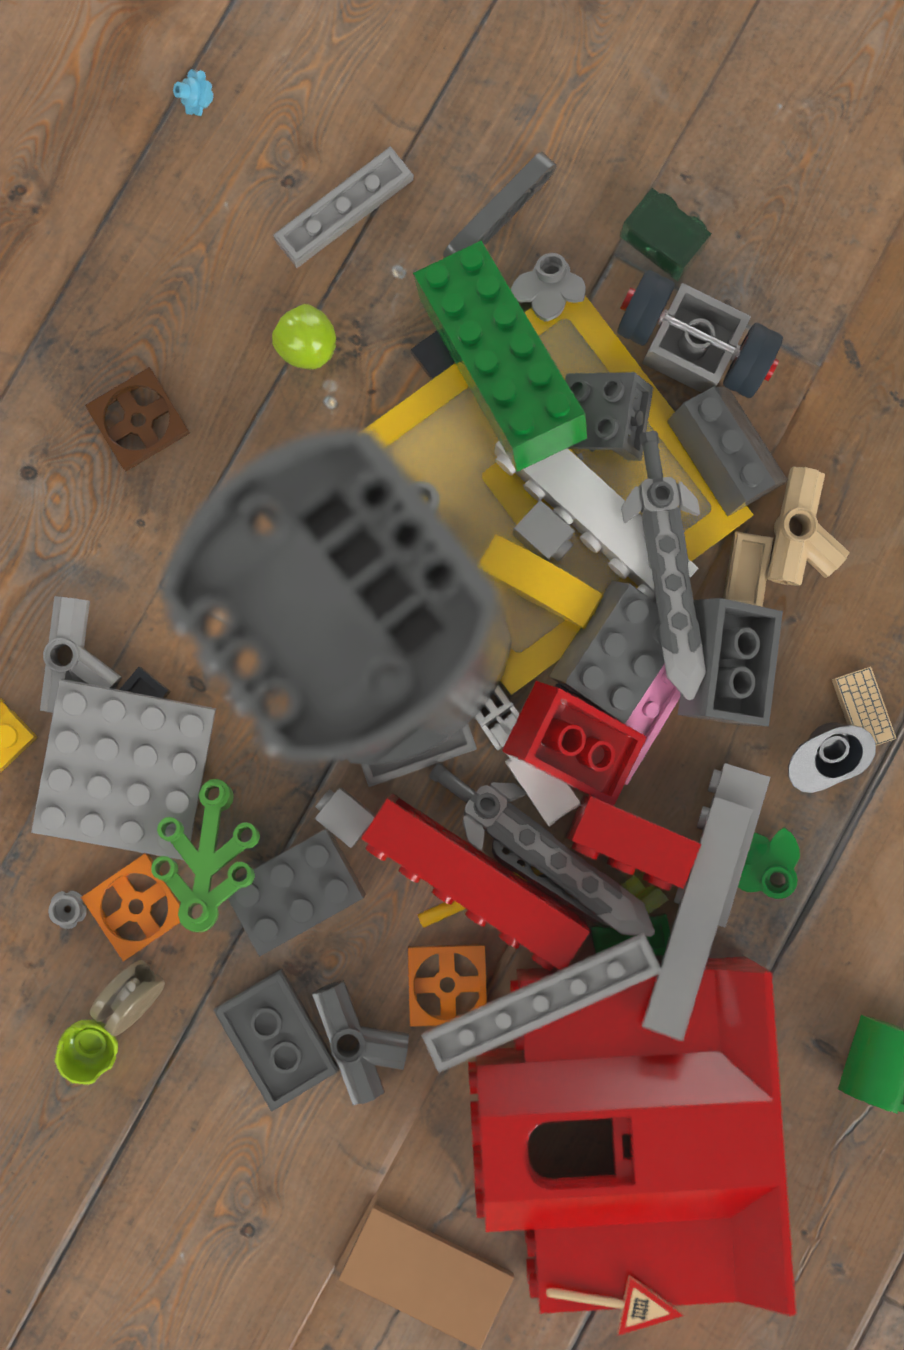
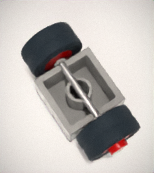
(698, 337)

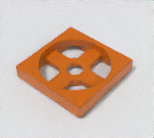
(126, 891)
(421, 985)

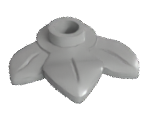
(549, 286)

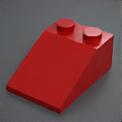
(574, 742)

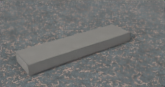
(343, 207)

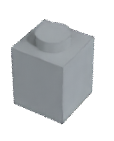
(544, 533)
(344, 816)

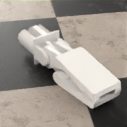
(547, 793)

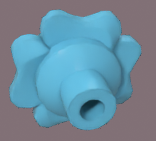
(194, 92)

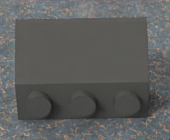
(726, 449)

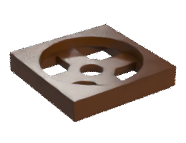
(122, 393)

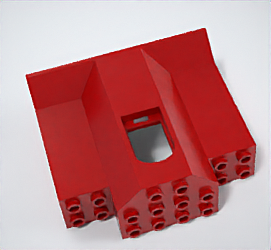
(706, 1183)

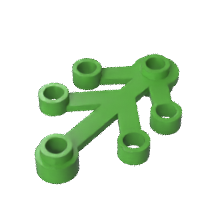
(205, 861)

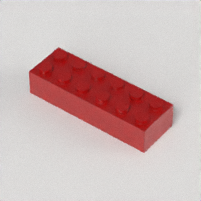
(476, 882)

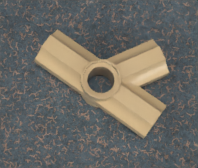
(814, 543)

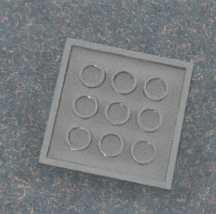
(121, 768)

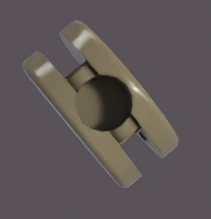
(127, 997)

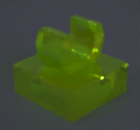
(651, 897)

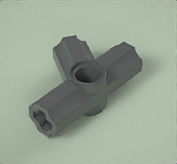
(374, 1048)

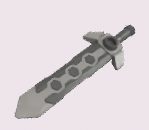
(668, 559)
(536, 846)

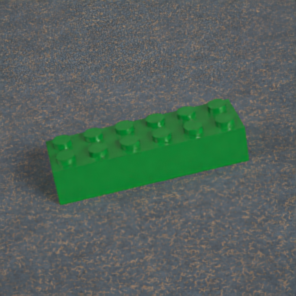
(500, 356)

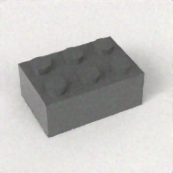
(615, 654)
(739, 661)
(296, 892)

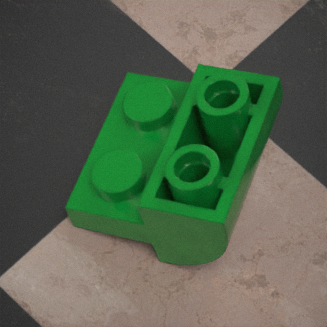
(876, 1065)

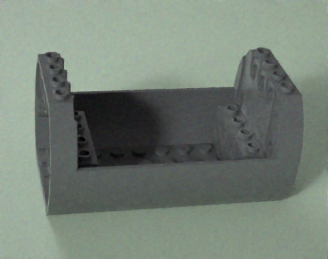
(347, 602)

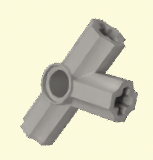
(69, 628)

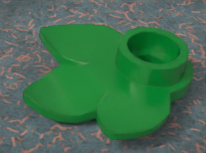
(771, 857)

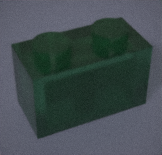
(665, 233)

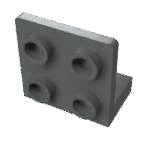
(614, 411)

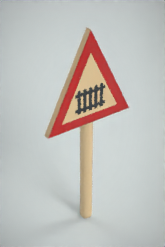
(639, 1308)

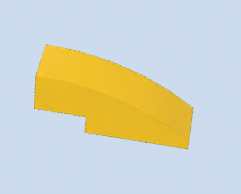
(539, 581)

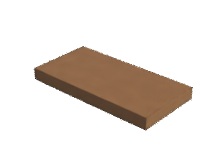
(426, 1277)

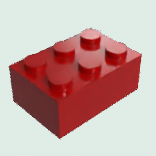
(632, 843)

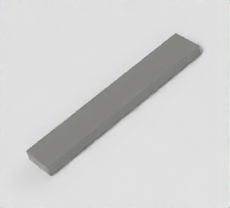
(697, 919)
(541, 1002)

